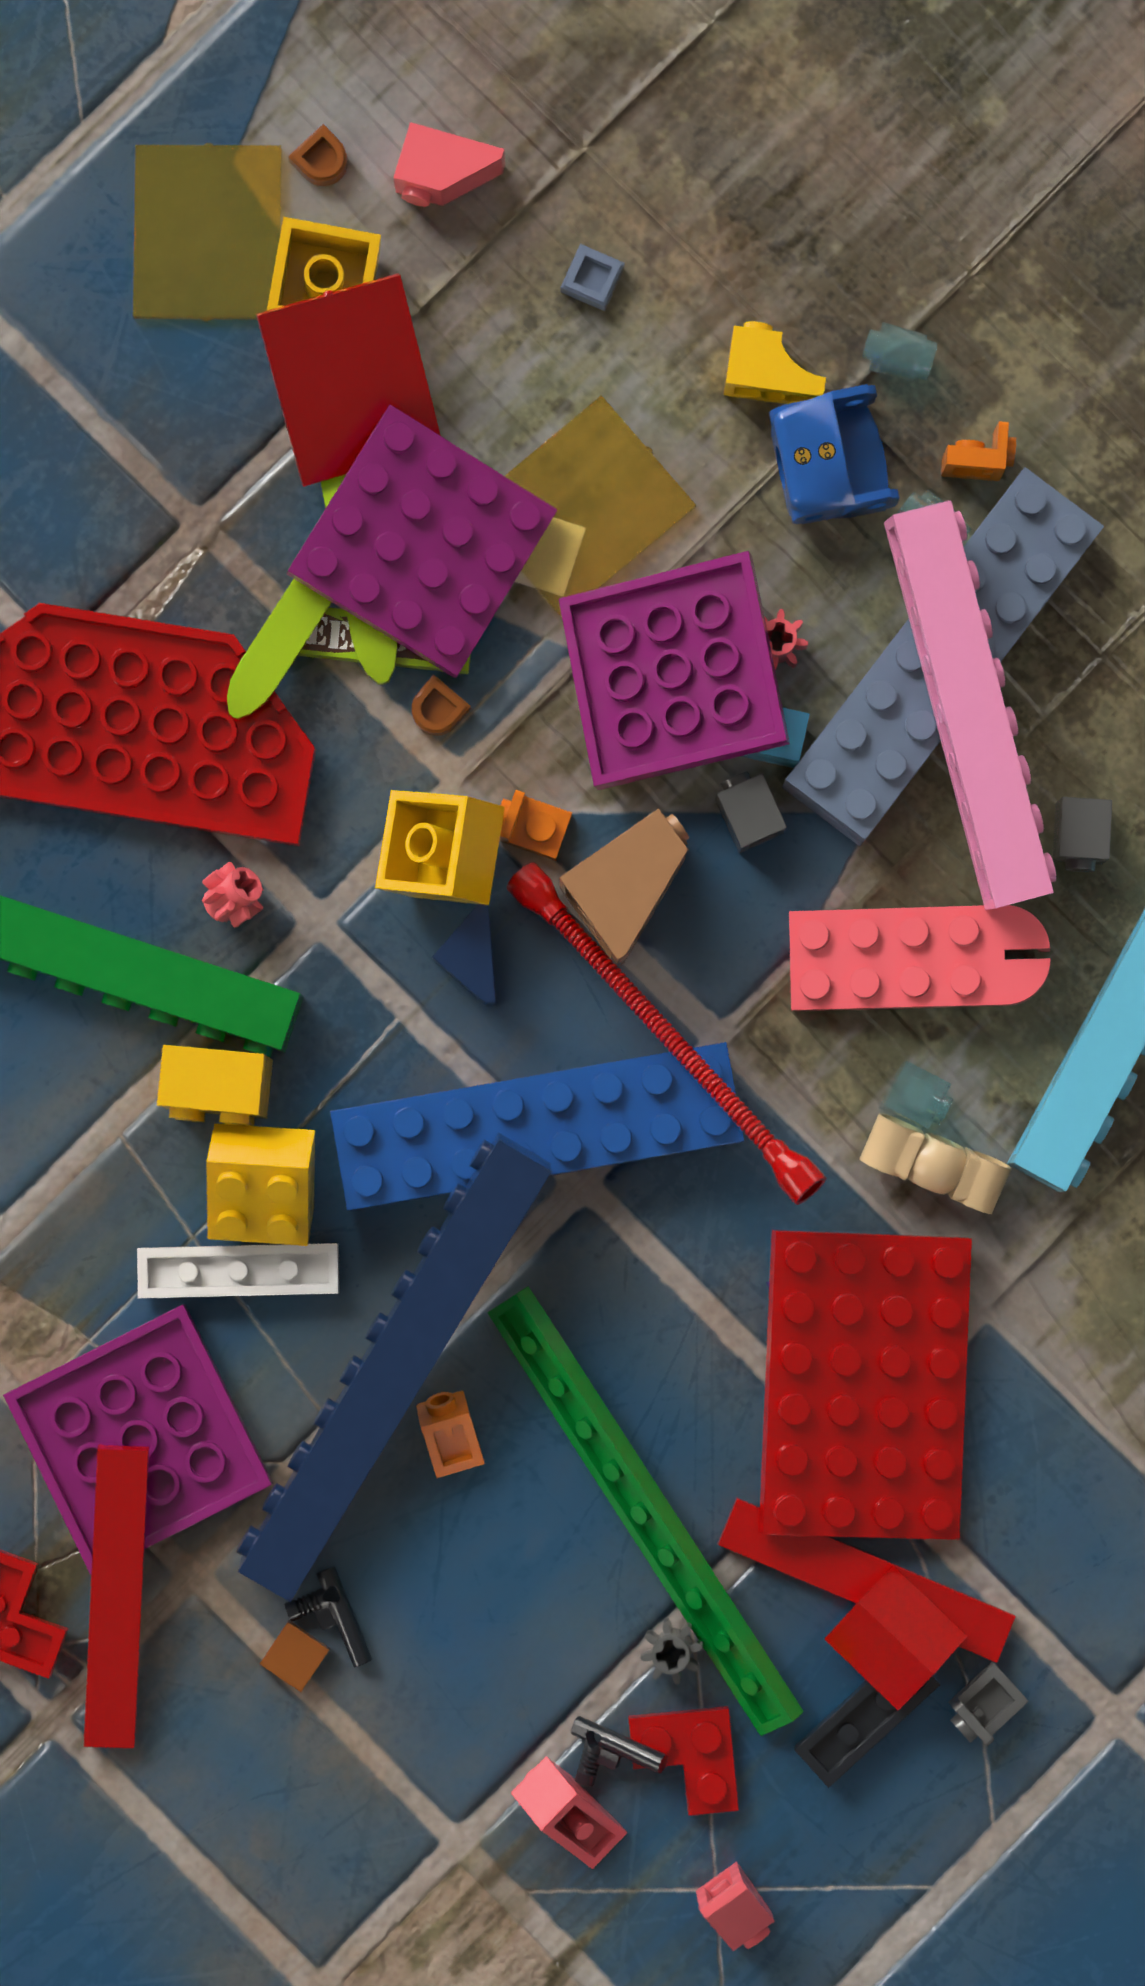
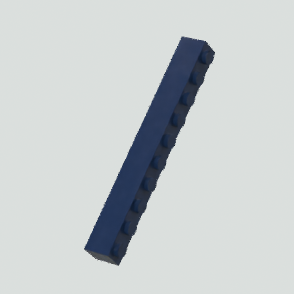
(394, 1365)

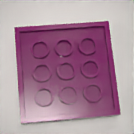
(422, 541)
(673, 671)
(150, 1392)

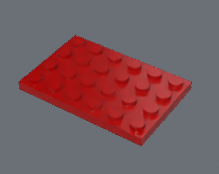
(865, 1385)

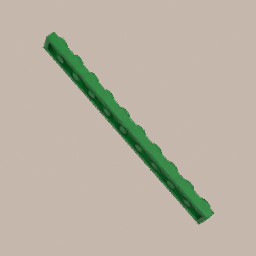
(645, 1512)

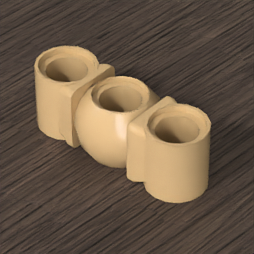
(935, 1163)

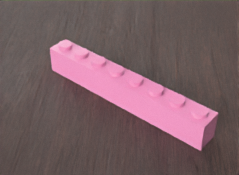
(969, 704)

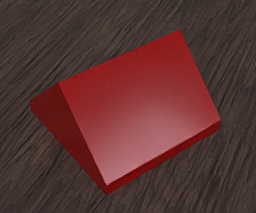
(895, 1637)

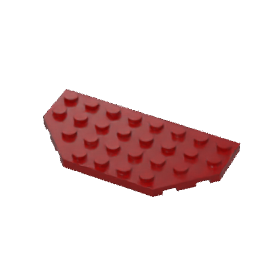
(141, 729)

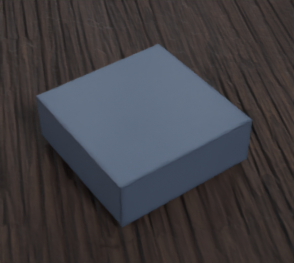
(592, 277)

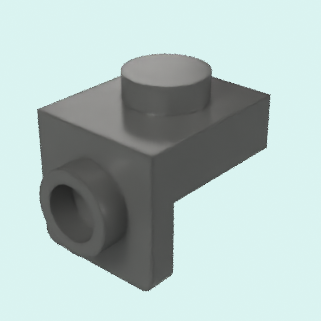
(986, 1704)

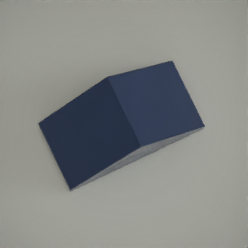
(469, 955)

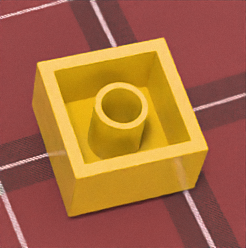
(320, 259)
(440, 847)
(214, 1083)
(260, 1184)

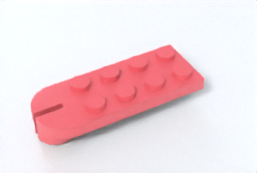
(914, 958)

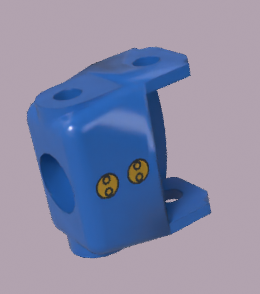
(831, 456)

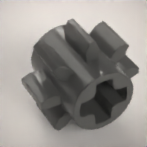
(680, 1640)

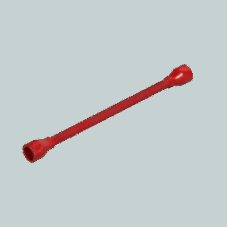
(793, 1171)

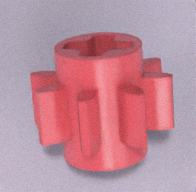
(789, 635)
(232, 894)

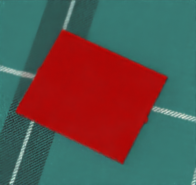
(340, 368)

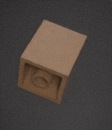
(626, 881)

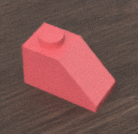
(443, 166)
(568, 1813)
(735, 1908)

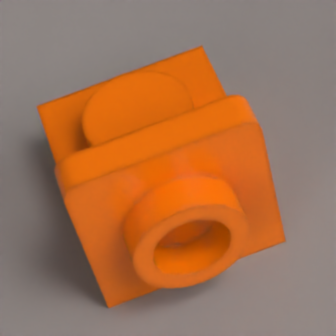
(973, 461)
(534, 825)
(449, 1433)

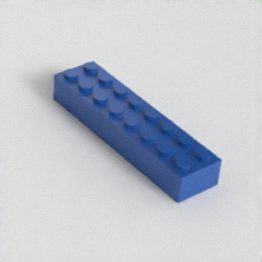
(566, 1117)

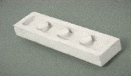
(238, 1270)

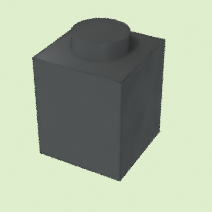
(749, 811)
(1082, 833)

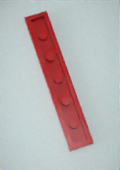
(854, 1572)
(116, 1596)

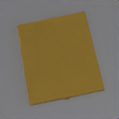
(205, 230)
(608, 502)

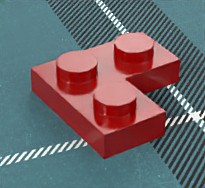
(24, 1638)
(702, 1745)

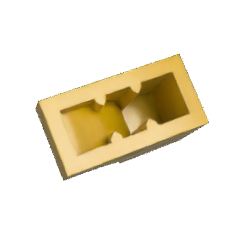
(764, 370)

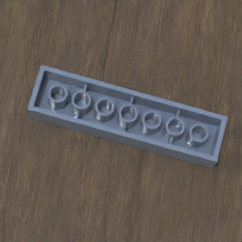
(888, 719)

